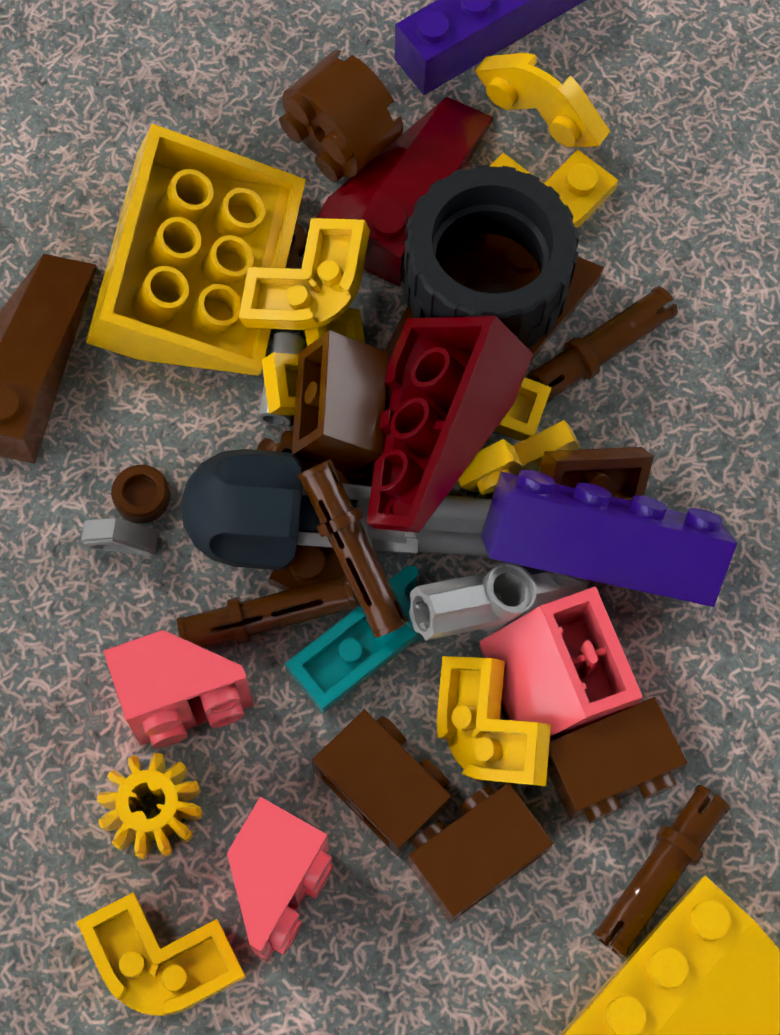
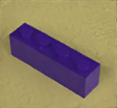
(460, 33)
(607, 537)

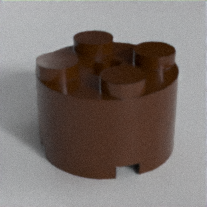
(340, 115)

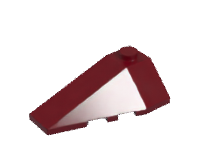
(402, 173)
(447, 397)

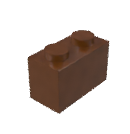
(340, 402)
(614, 760)
(382, 780)
(477, 850)

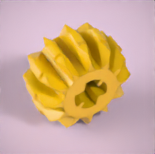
(136, 825)

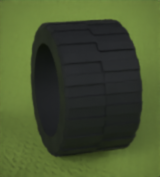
(499, 204)

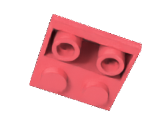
(563, 665)
(174, 687)
(273, 869)

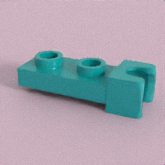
(350, 653)

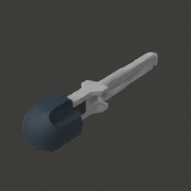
(254, 511)

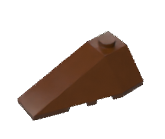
(34, 349)

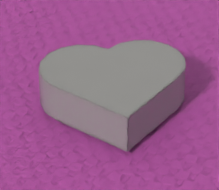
(119, 536)

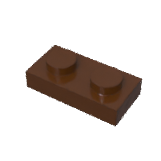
(618, 470)

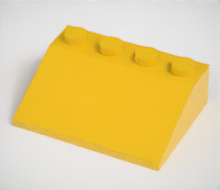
(185, 253)
(692, 975)

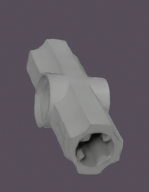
(471, 604)

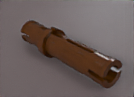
(586, 355)
(348, 539)
(203, 629)
(676, 849)

